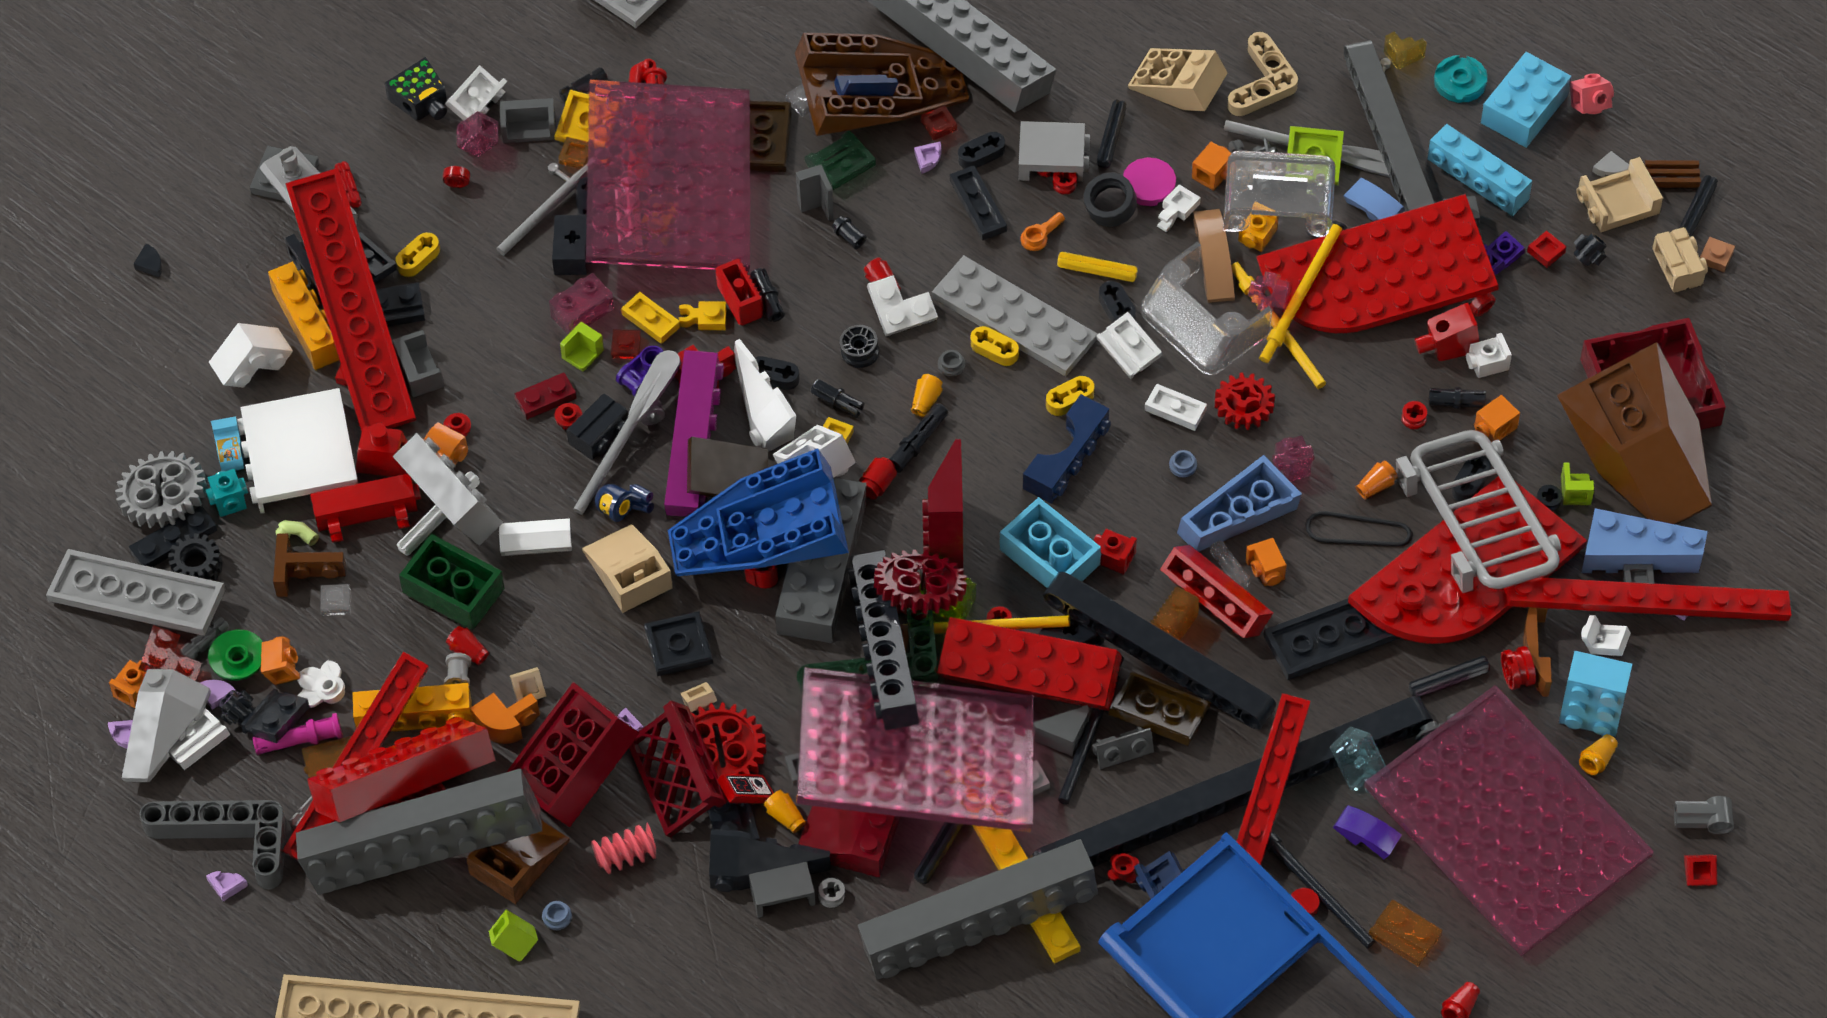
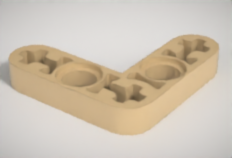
(1270, 82)

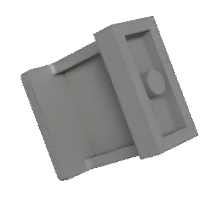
(1053, 148)

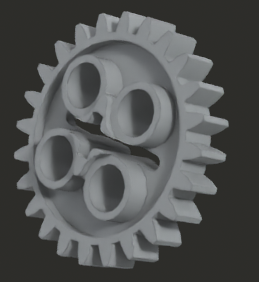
(181, 489)

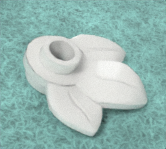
(322, 684)

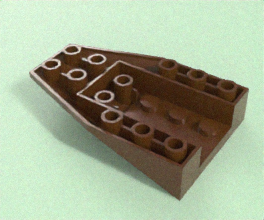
(922, 77)
(1643, 436)

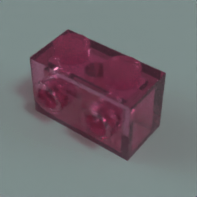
(582, 302)

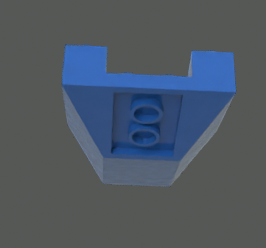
(764, 521)

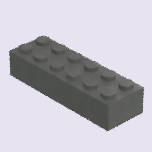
(817, 586)

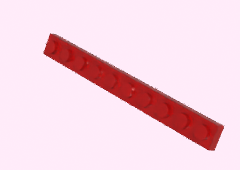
(1651, 598)

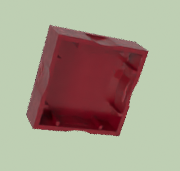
(1683, 354)

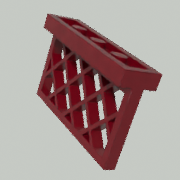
(693, 753)

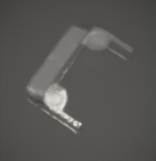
(1193, 330)

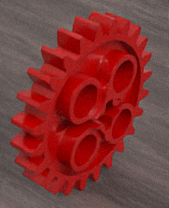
(746, 741)

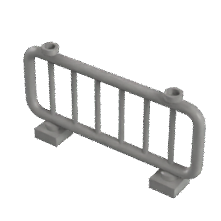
(1461, 569)

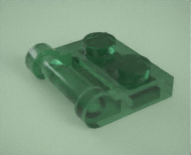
(844, 165)

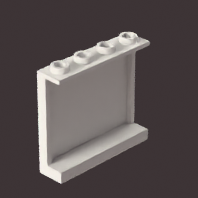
(297, 446)

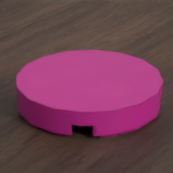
(1151, 180)

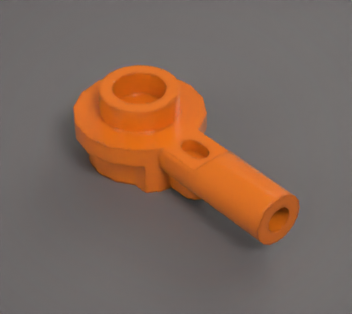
(1035, 236)

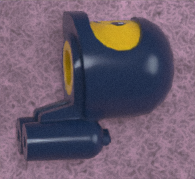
(618, 502)

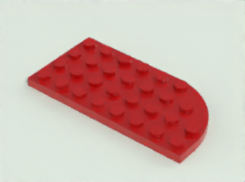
(1389, 268)
(1447, 611)

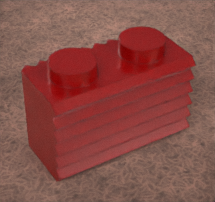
(739, 292)

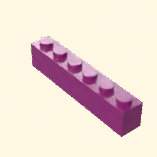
(693, 419)

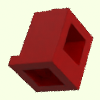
(1116, 550)

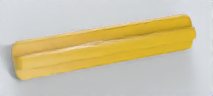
(1097, 266)

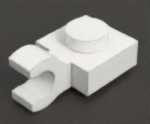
(1177, 204)

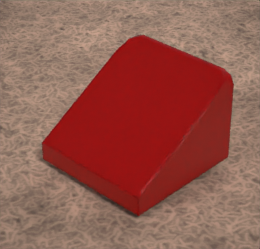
(1701, 869)

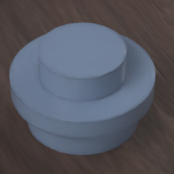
(1183, 463)
(556, 915)

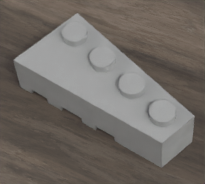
(447, 488)

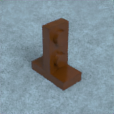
(303, 564)

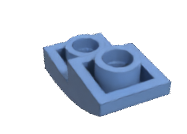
(1372, 200)

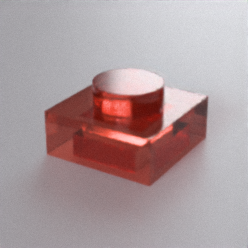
(939, 122)
(625, 343)

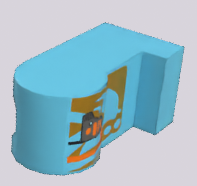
(228, 443)

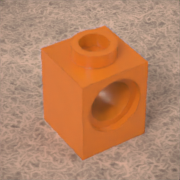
(1497, 419)

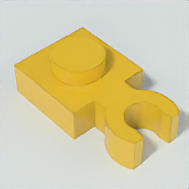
(708, 315)

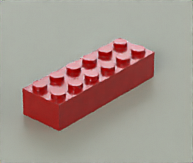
(1029, 663)
(400, 769)

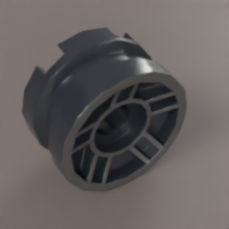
(864, 338)

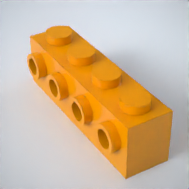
(303, 314)
(427, 707)

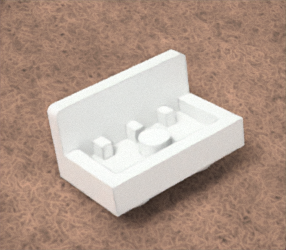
(476, 94)

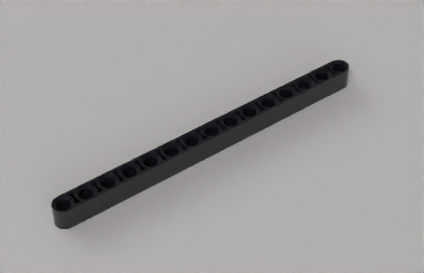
(1235, 786)

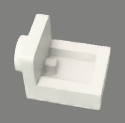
(1604, 638)

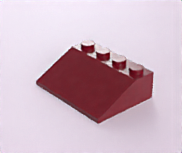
(945, 509)
(573, 753)
(854, 838)

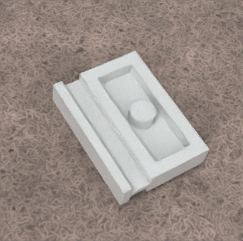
(1129, 345)
(200, 739)

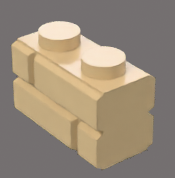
(1680, 259)

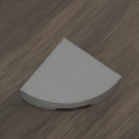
(1610, 165)

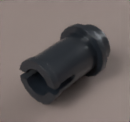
(844, 227)

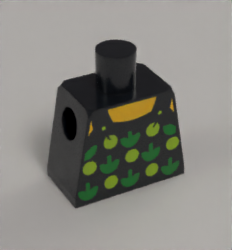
(418, 91)

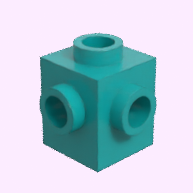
(227, 492)

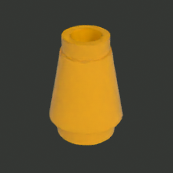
(926, 394)
(1596, 756)
(784, 810)

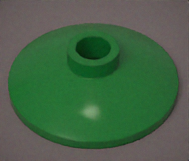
(235, 645)

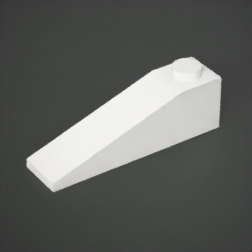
(767, 409)

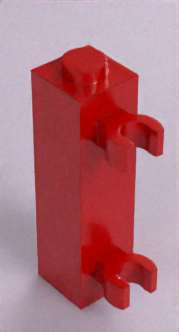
(365, 503)

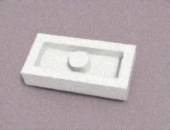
(1175, 407)

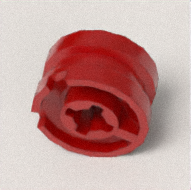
(1518, 668)

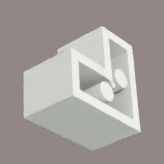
(246, 351)
(830, 444)

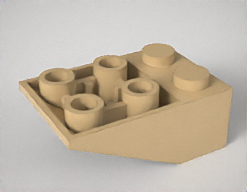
(1180, 77)
(629, 567)

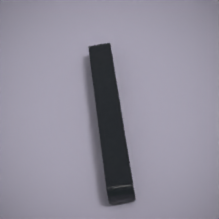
(1159, 650)

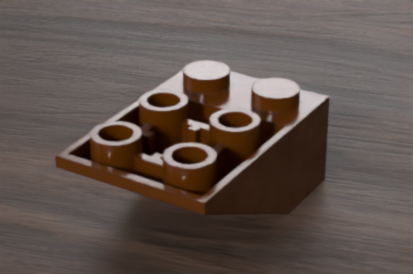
(517, 863)

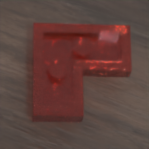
(161, 654)

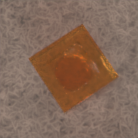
(574, 153)

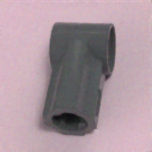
(1712, 814)

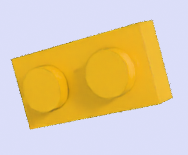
(650, 317)

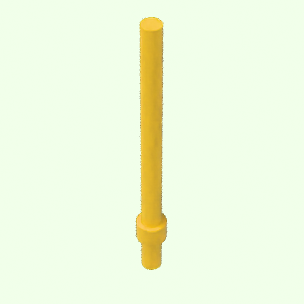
(1277, 335)
(1289, 341)
(1017, 623)

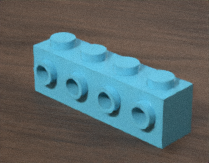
(1479, 170)

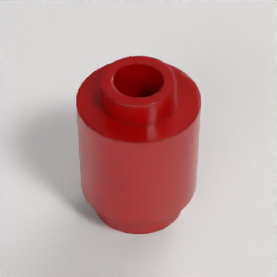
(878, 476)

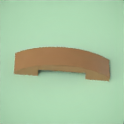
(1214, 255)

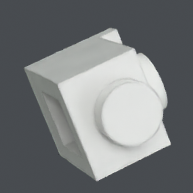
(1489, 356)

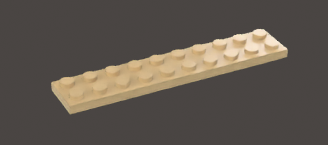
(359, 999)

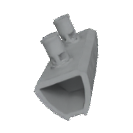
(288, 167)

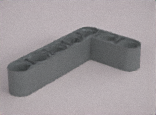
(225, 827)

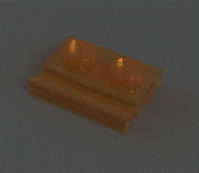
(1405, 932)

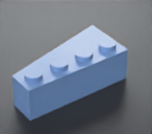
(1241, 504)
(1629, 539)

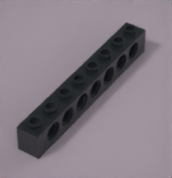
(884, 646)

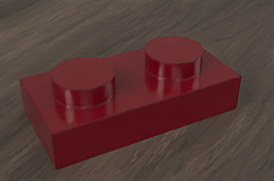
(545, 395)

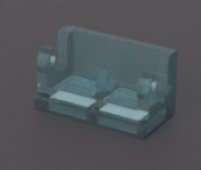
(1357, 757)

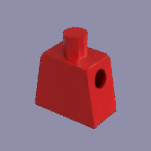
(1450, 334)
(377, 451)

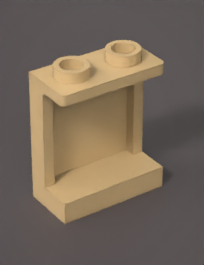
(1620, 197)

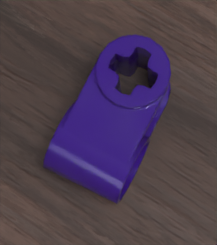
(634, 372)

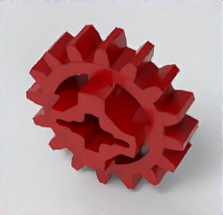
(1244, 401)

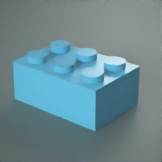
(1526, 99)
(1048, 544)
(1595, 693)

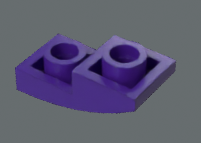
(1504, 252)
(1362, 827)

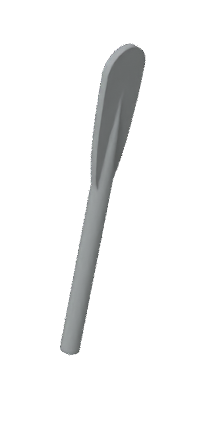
(1357, 157)
(542, 211)
(652, 387)

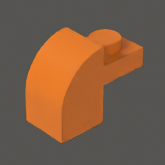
(502, 722)

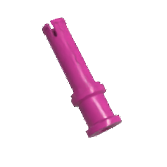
(311, 732)

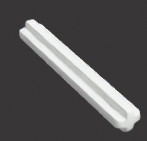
(428, 524)

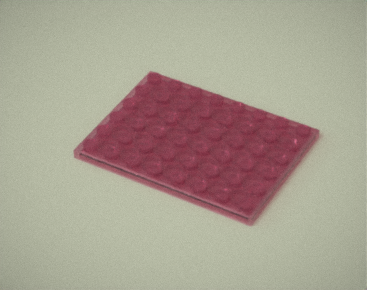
(668, 175)
(958, 765)
(1508, 820)

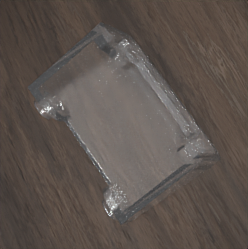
(1279, 187)

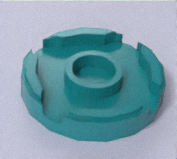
(1460, 79)

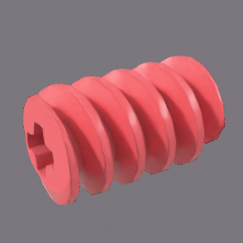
(625, 848)

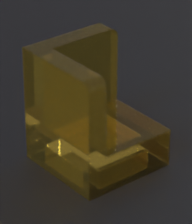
(1403, 51)

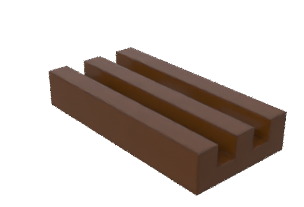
(1672, 170)

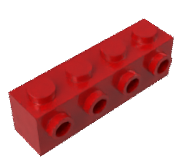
(1216, 591)

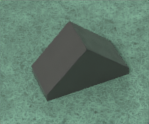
(1062, 730)

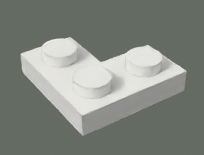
(897, 313)

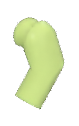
(299, 529)

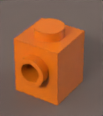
(1211, 166)

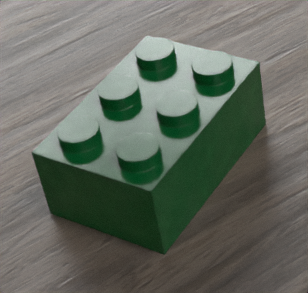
(452, 581)

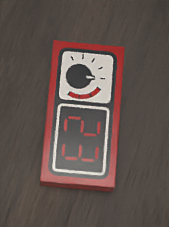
(745, 788)

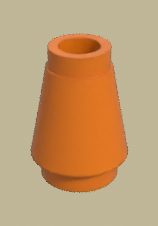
(1377, 479)

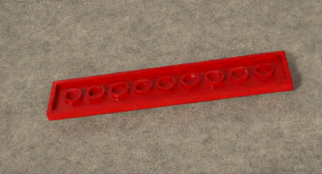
(350, 300)

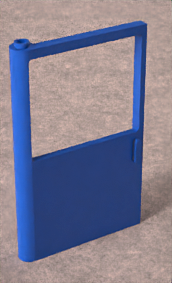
(1222, 938)

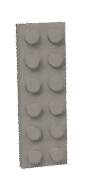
(1016, 314)
(136, 592)

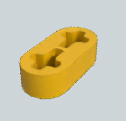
(415, 252)
(994, 346)
(1068, 394)

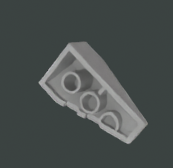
(161, 715)

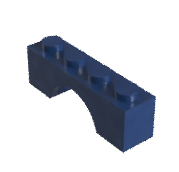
(1050, 474)

